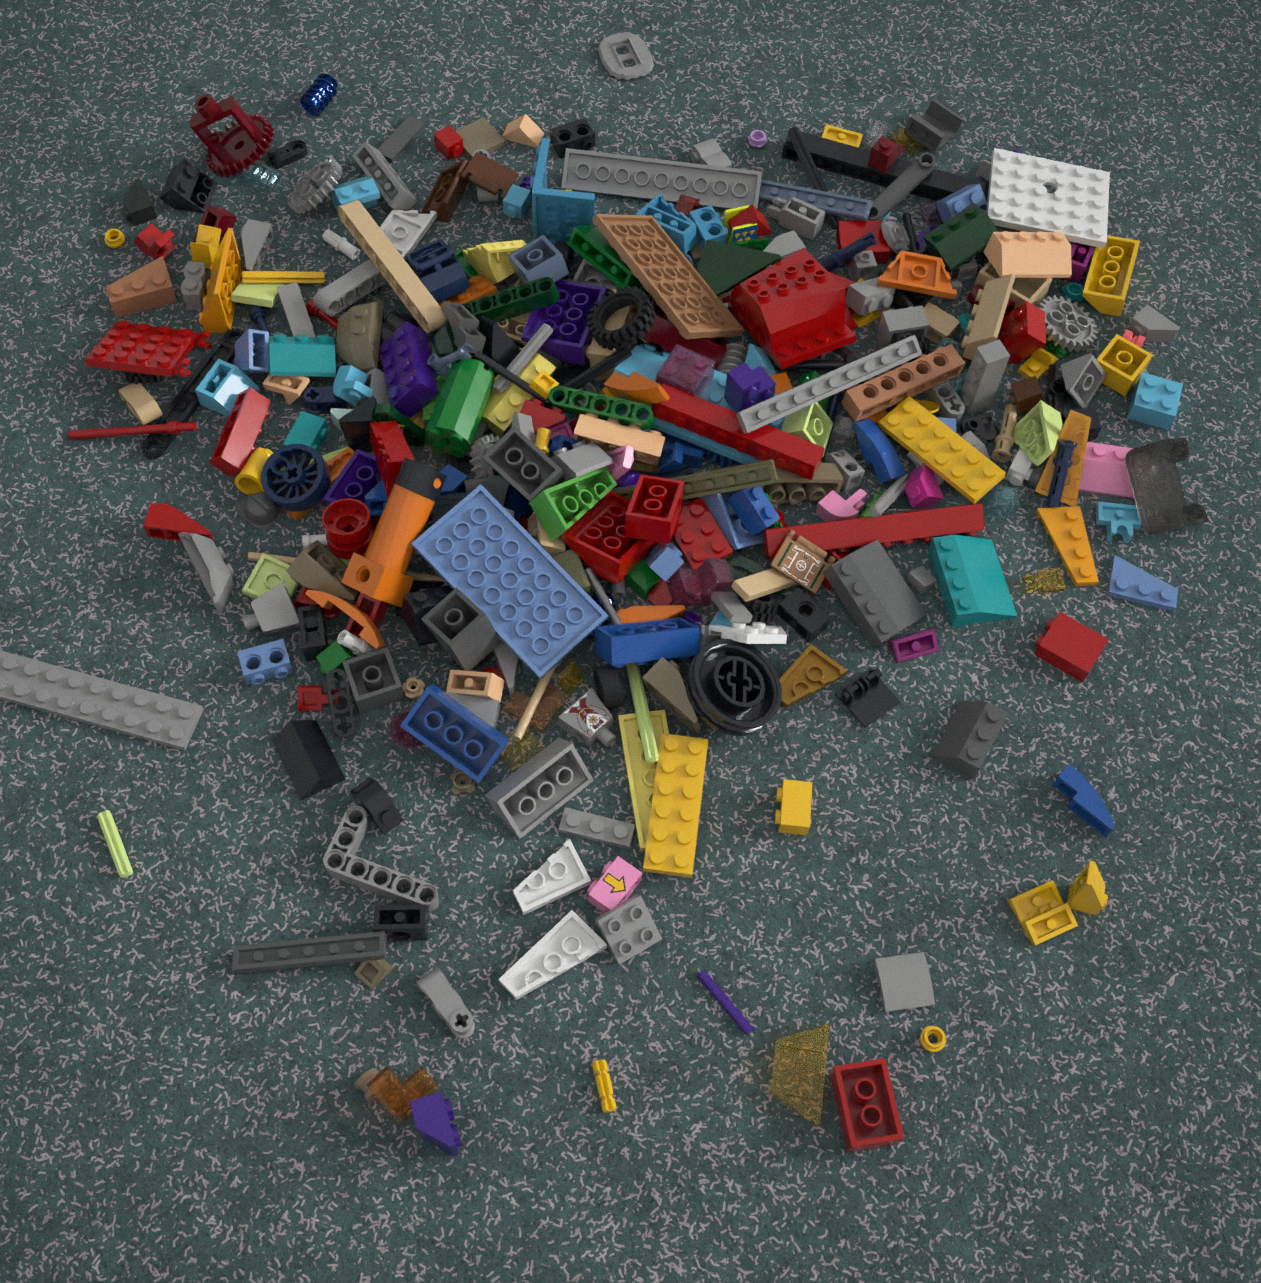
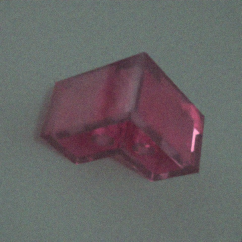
(696, 586)

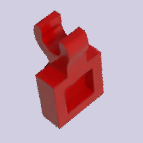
(312, 697)

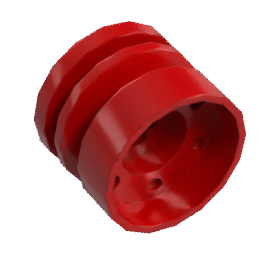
(347, 527)

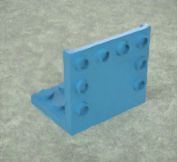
(556, 210)

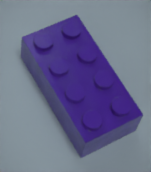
(407, 375)

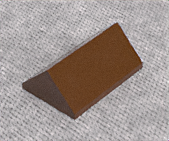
(447, 192)

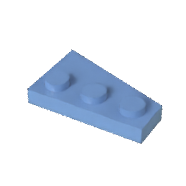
(1139, 586)

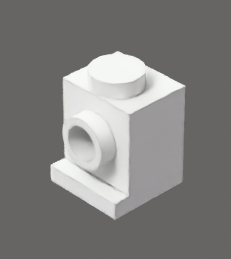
(1020, 469)

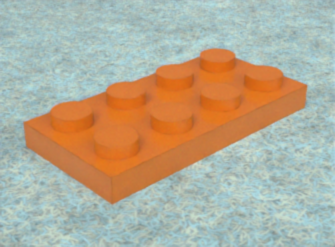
(478, 288)

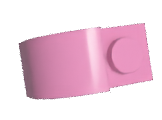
(834, 507)

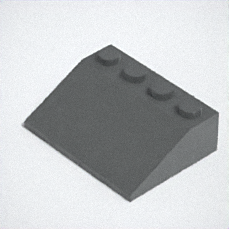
(874, 593)

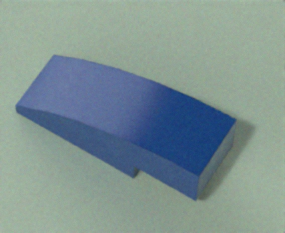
(878, 450)
(1084, 800)

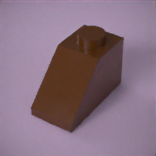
(1026, 394)

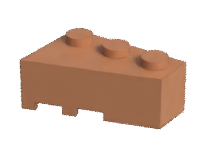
(142, 289)

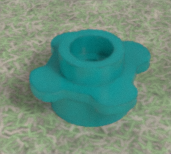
(1073, 291)

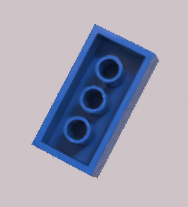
(646, 641)
(455, 733)

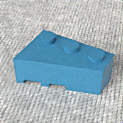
(675, 224)

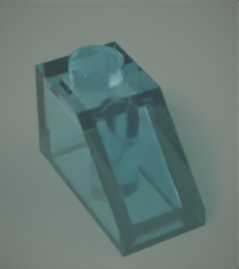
(1000, 502)

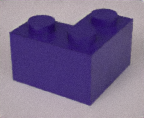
(747, 387)

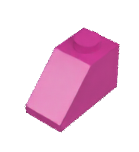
(923, 488)

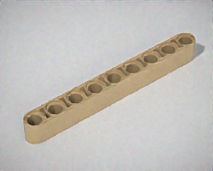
(392, 266)

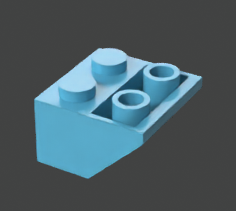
(222, 386)

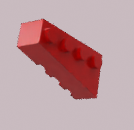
(389, 451)

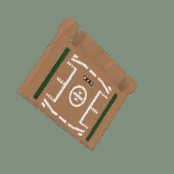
(802, 561)

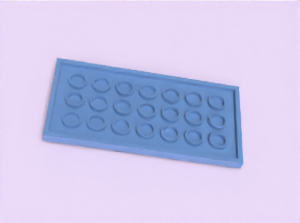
(511, 579)

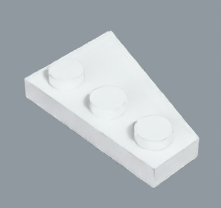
(553, 880)

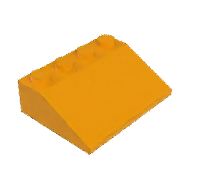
(224, 279)

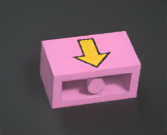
(615, 885)

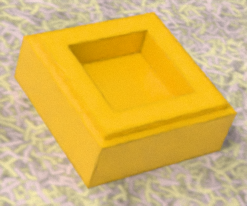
(543, 384)

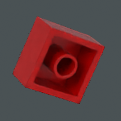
(1023, 331)

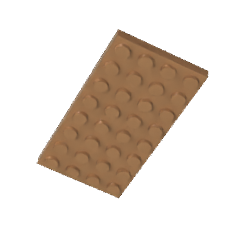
(668, 276)

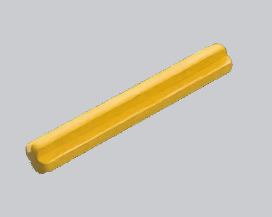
(282, 277)

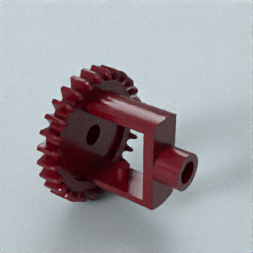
(239, 144)

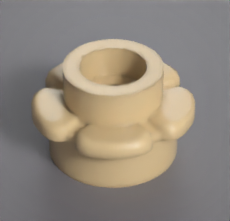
(413, 693)

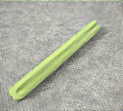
(642, 713)

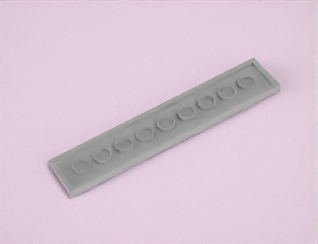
(648, 177)
(97, 701)

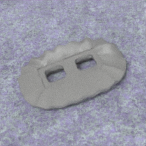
(637, 52)

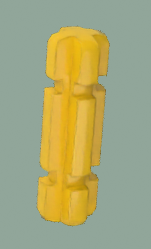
(604, 1086)

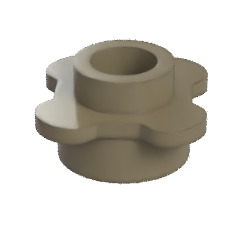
(458, 788)

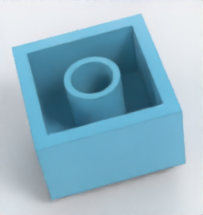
(1155, 401)

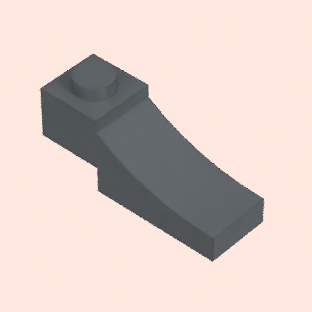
(464, 326)

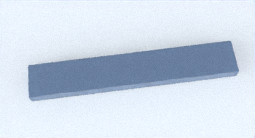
(829, 202)

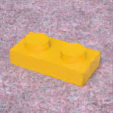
(842, 135)

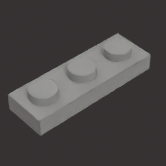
(596, 828)

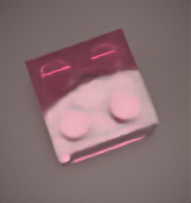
(686, 371)

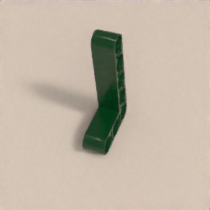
(515, 301)

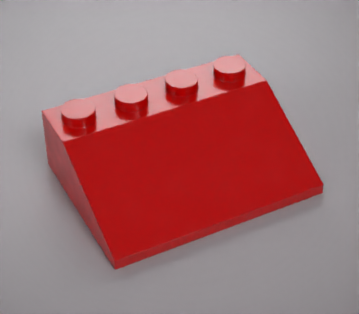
(602, 540)

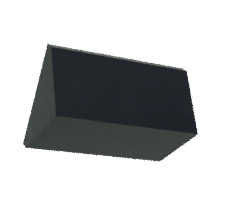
(307, 757)

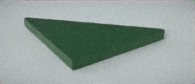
(728, 265)

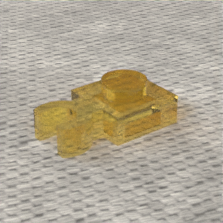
(906, 141)
(1047, 580)

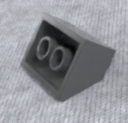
(523, 464)
(970, 736)

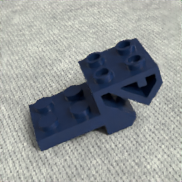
(438, 270)

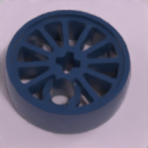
(303, 474)

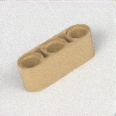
(140, 403)

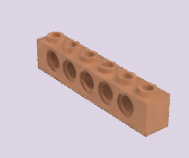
(905, 381)

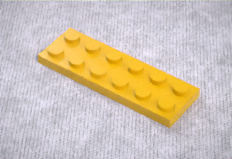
(942, 449)
(676, 805)

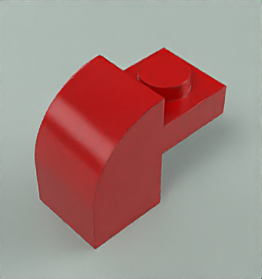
(155, 243)

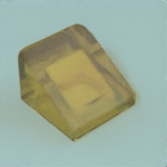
(570, 678)

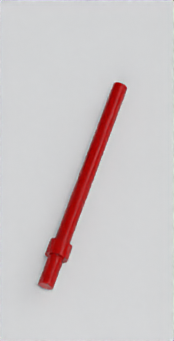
(171, 427)

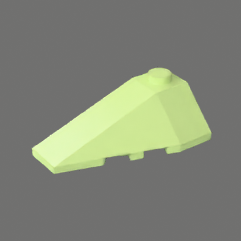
(1038, 432)

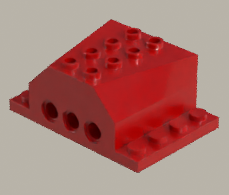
(792, 310)

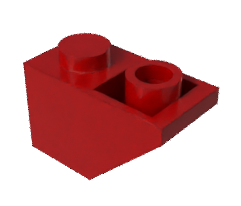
(542, 416)

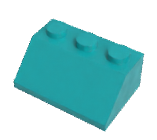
(302, 356)

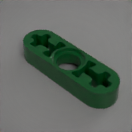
(412, 432)

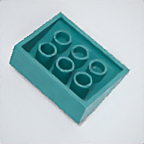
(970, 580)

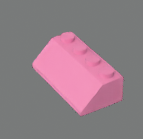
(1106, 471)

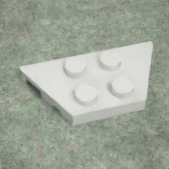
(407, 229)
(750, 634)

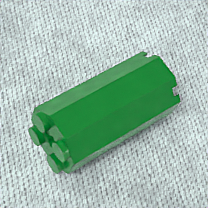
(460, 407)

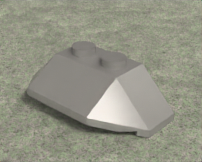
(210, 567)

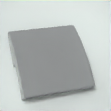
(904, 981)

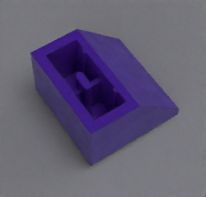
(432, 1121)

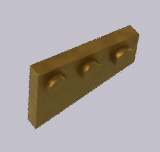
(808, 675)

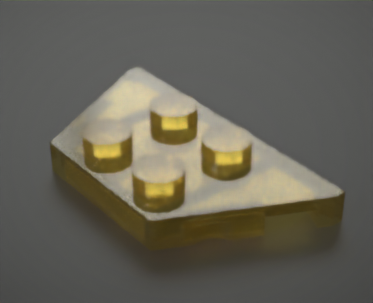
(800, 1071)

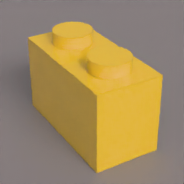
(794, 807)

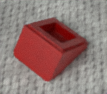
(660, 595)

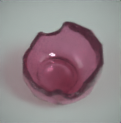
(399, 735)

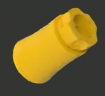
(249, 478)

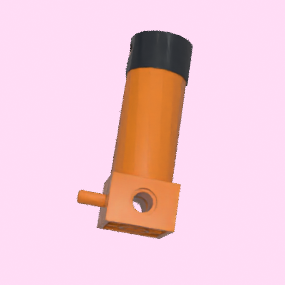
(384, 565)

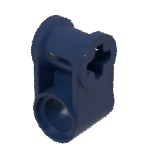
(324, 400)

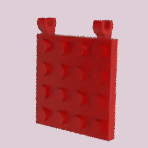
(146, 349)

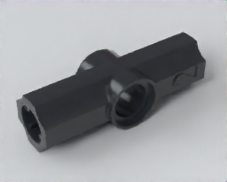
(1056, 390)

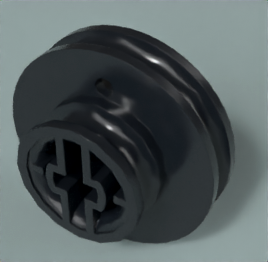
(733, 687)

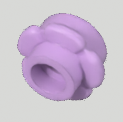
(757, 138)

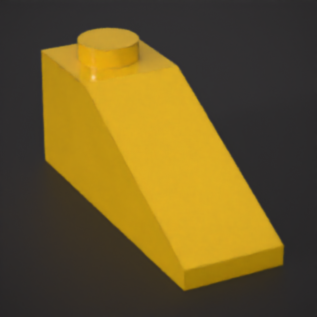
(1088, 891)

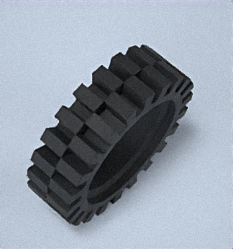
(632, 330)

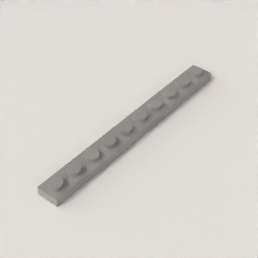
(828, 384)

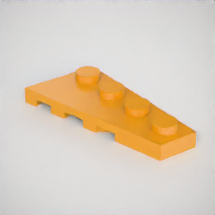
(1071, 541)

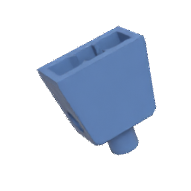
(252, 352)

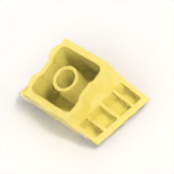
(492, 259)

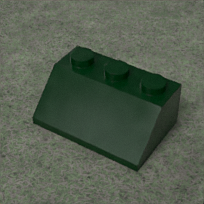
(961, 236)

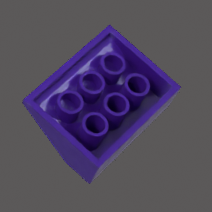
(567, 320)

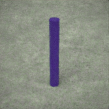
(724, 1001)

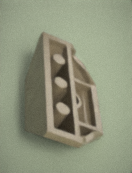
(360, 335)

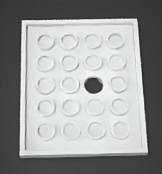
(1023, 204)

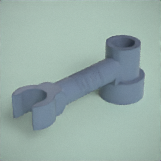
(444, 363)

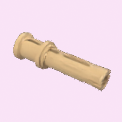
(1004, 440)

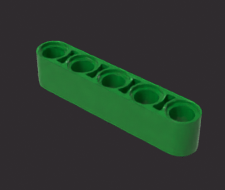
(592, 402)

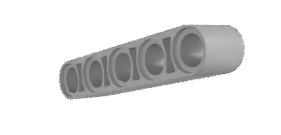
(349, 288)

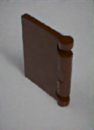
(489, 175)

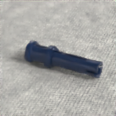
(838, 257)
(1062, 463)

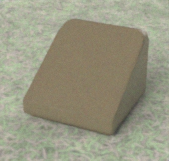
(373, 972)

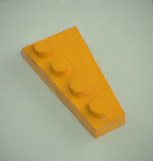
(1077, 430)

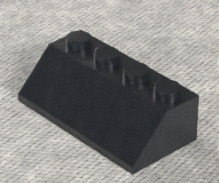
(416, 606)

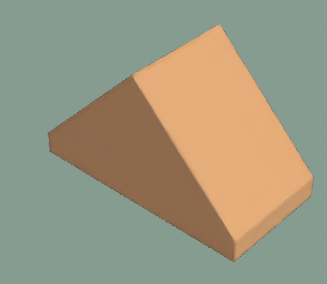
(523, 131)

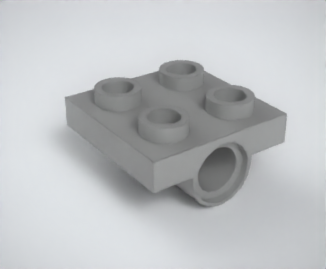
(628, 929)

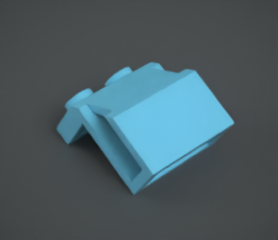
(360, 189)

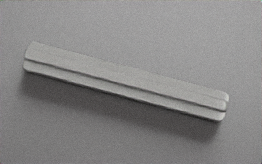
(524, 356)
(889, 496)

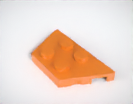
(918, 274)

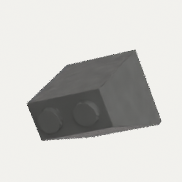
(462, 629)

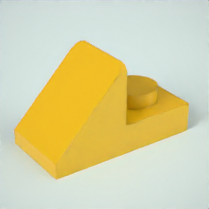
(206, 245)
(1037, 364)

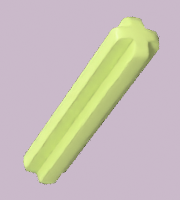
(115, 844)

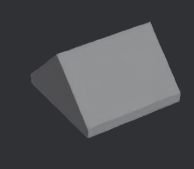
(1083, 378)

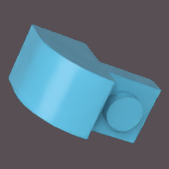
(350, 384)

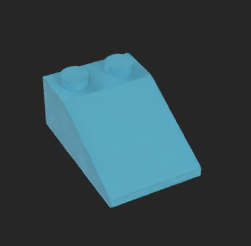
(644, 361)

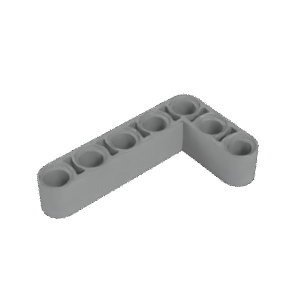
(372, 871)

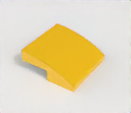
(1042, 912)

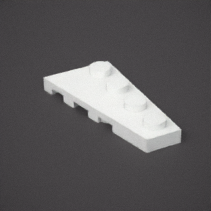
(557, 952)

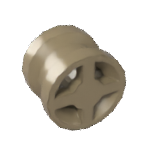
(363, 1080)

